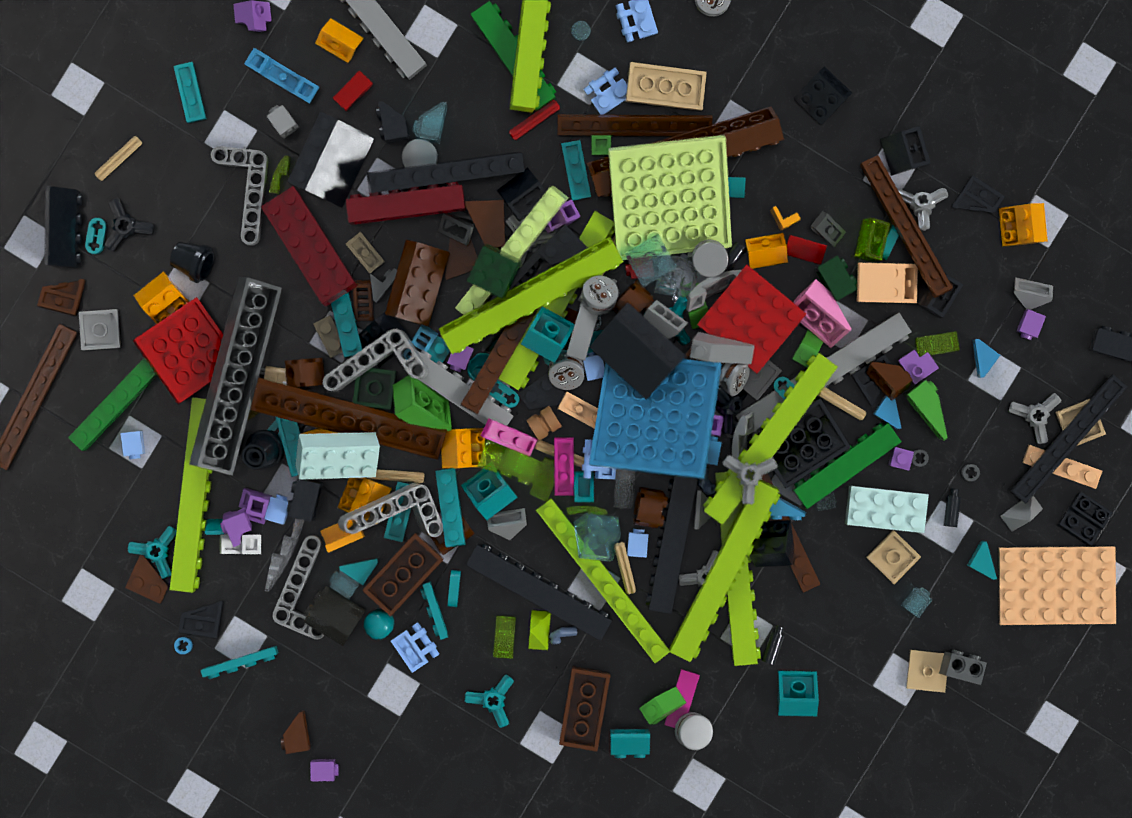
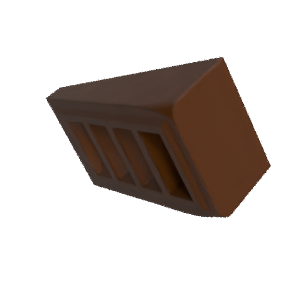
(363, 317)

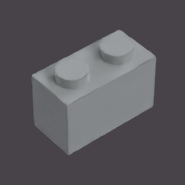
(282, 121)

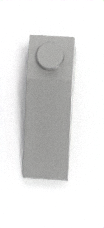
(720, 349)

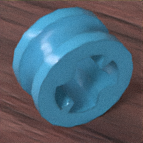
(177, 643)

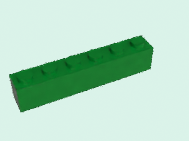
(505, 45)
(113, 405)
(846, 465)

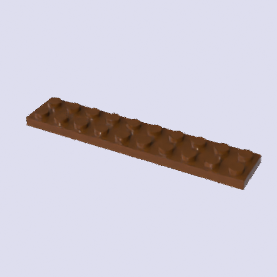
(345, 417)

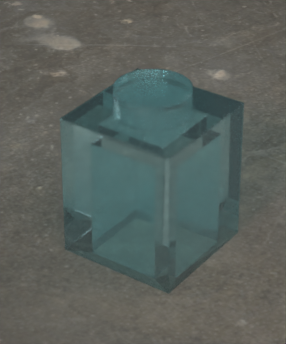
(343, 584)
(917, 601)

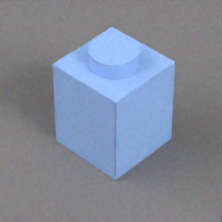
(593, 366)
(133, 444)
(277, 509)
(637, 543)

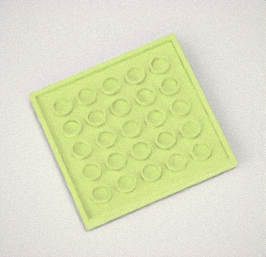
(671, 192)

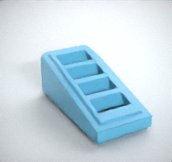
(426, 330)

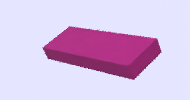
(509, 437)
(564, 466)
(686, 685)

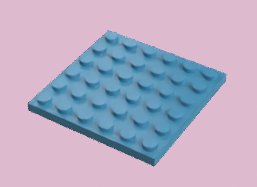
(661, 433)

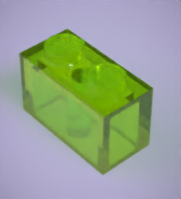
(872, 239)
(519, 465)

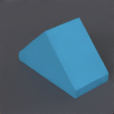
(984, 357)
(888, 412)

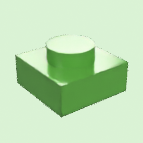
(601, 144)

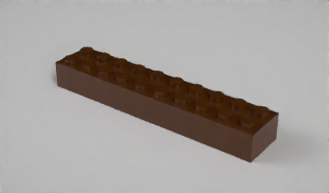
(741, 134)

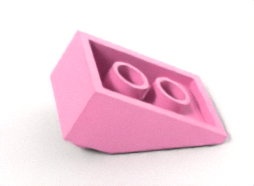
(822, 314)

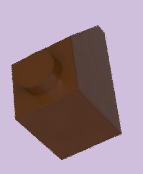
(890, 378)
(296, 736)

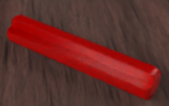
(534, 119)

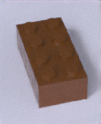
(417, 282)
(403, 574)
(584, 708)

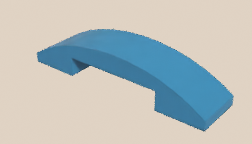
(281, 75)

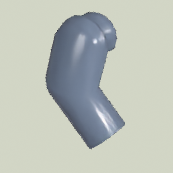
(705, 484)
(562, 632)

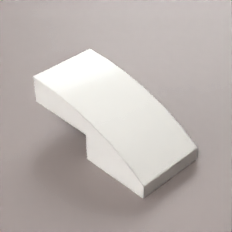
(249, 545)

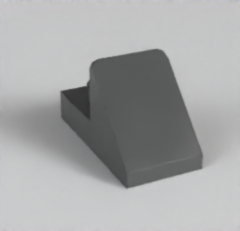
(828, 229)
(378, 288)

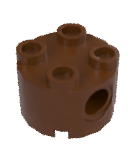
(636, 296)
(304, 372)
(649, 507)

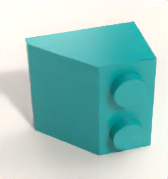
(548, 334)
(488, 492)
(797, 693)
(630, 742)

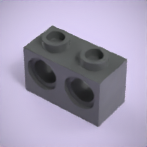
(962, 670)

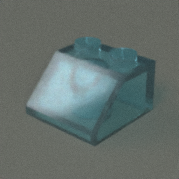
(431, 123)
(651, 260)
(597, 536)

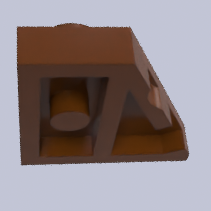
(460, 259)
(62, 297)
(147, 581)

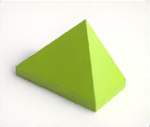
(539, 630)

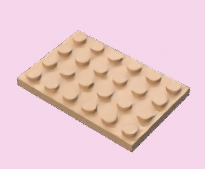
(1057, 585)

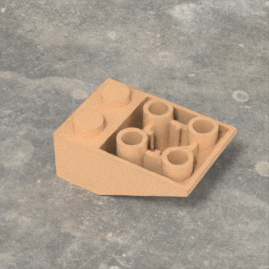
(887, 282)

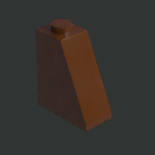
(489, 221)

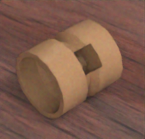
(544, 423)

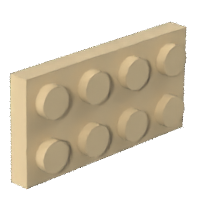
(665, 86)

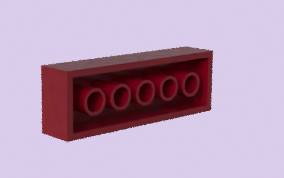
(405, 204)
(309, 246)

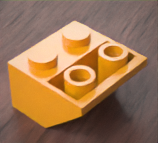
(1023, 224)
(160, 298)
(462, 448)
(361, 492)

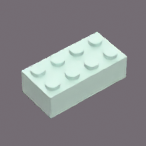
(337, 455)
(886, 509)

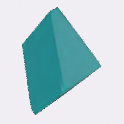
(736, 187)
(213, 527)

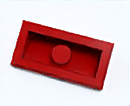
(353, 91)
(805, 249)

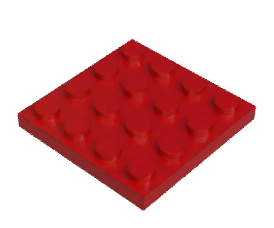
(753, 314)
(183, 349)

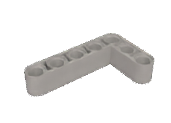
(251, 188)
(375, 358)
(394, 508)
(296, 589)

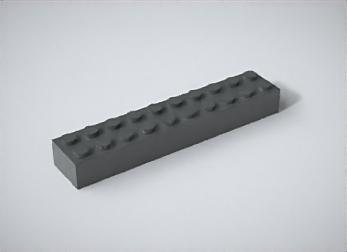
(235, 375)

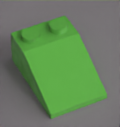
(421, 404)
(927, 404)

